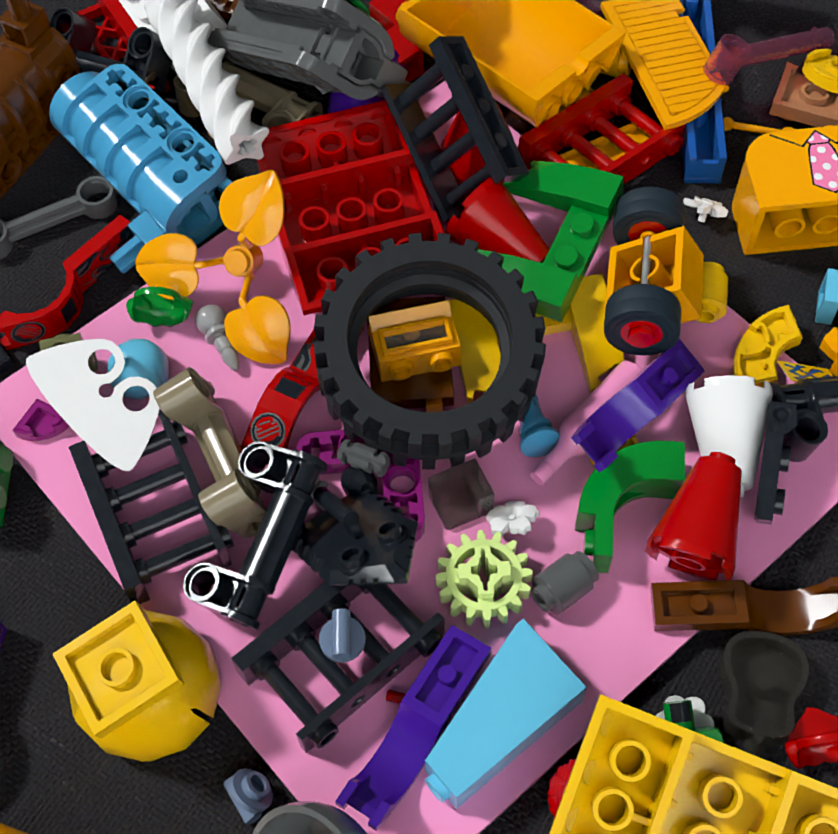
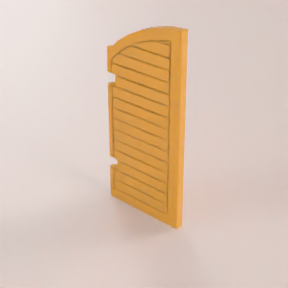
(665, 58)

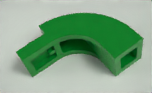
(638, 472)

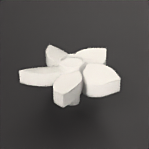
(706, 206)

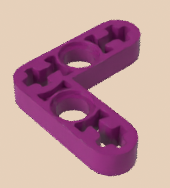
(326, 440)

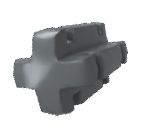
(363, 457)

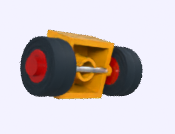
(651, 273)

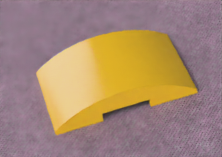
(666, 779)

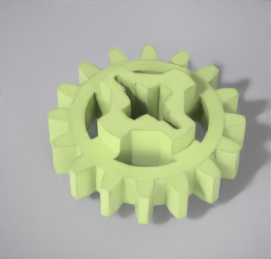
(464, 579)

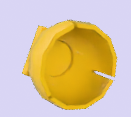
(138, 682)

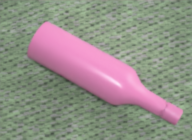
(565, 446)

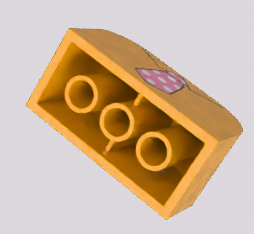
(788, 191)

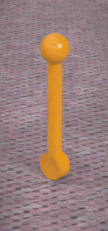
(730, 124)

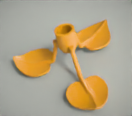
(257, 212)

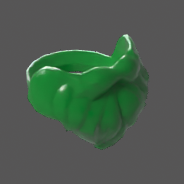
(158, 311)

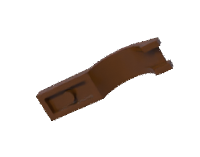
(741, 606)

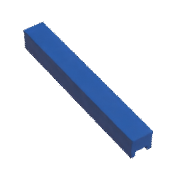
(704, 137)

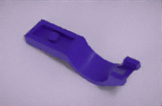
(637, 404)
(416, 727)

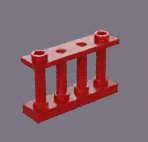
(592, 114)

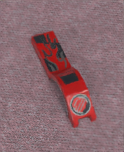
(82, 271)
(285, 399)

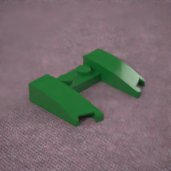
(590, 201)

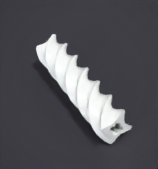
(207, 84)

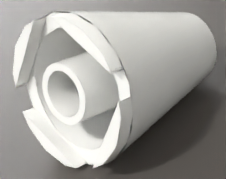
(731, 419)

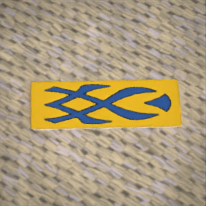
(799, 371)

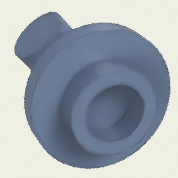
(342, 637)
(249, 793)

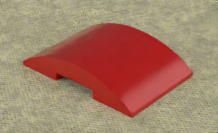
(343, 192)

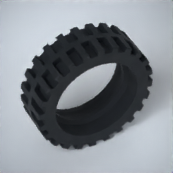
(436, 270)

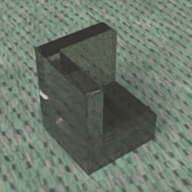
(460, 494)

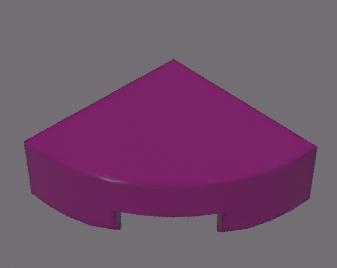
(40, 423)

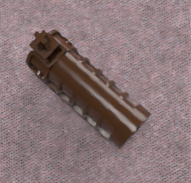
(32, 69)

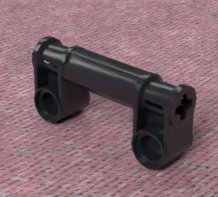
(143, 53)
(812, 399)
(291, 479)

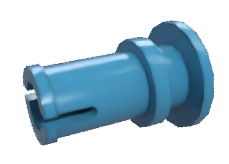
(537, 432)

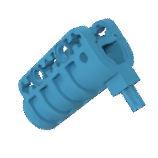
(138, 157)

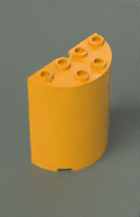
(528, 51)

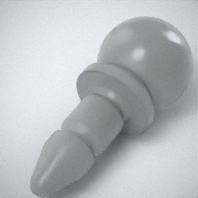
(211, 323)

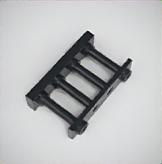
(480, 113)
(122, 537)
(297, 632)

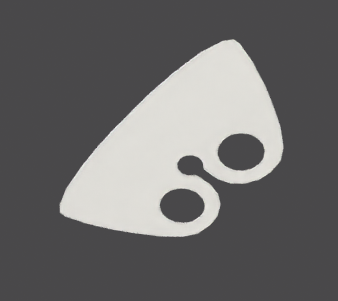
(74, 393)

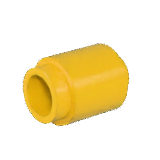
(714, 293)

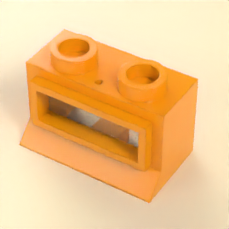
(414, 341)

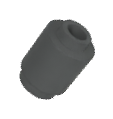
(564, 582)

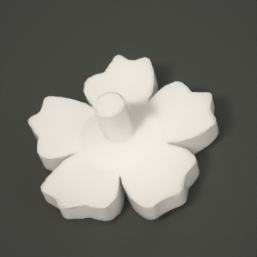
(512, 516)

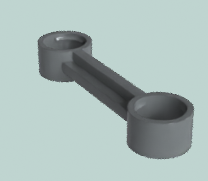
(60, 212)

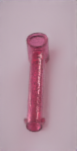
(734, 53)

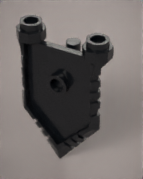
(358, 536)

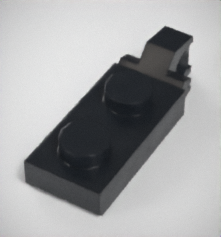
(776, 458)

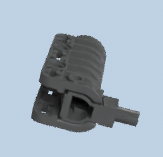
(312, 44)

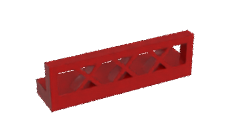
(121, 29)

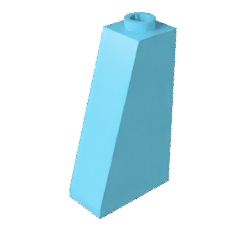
(504, 714)

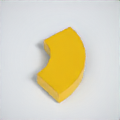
(764, 344)

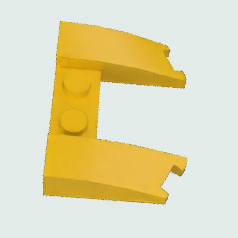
(584, 319)

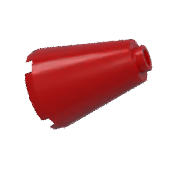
(497, 224)
(702, 520)

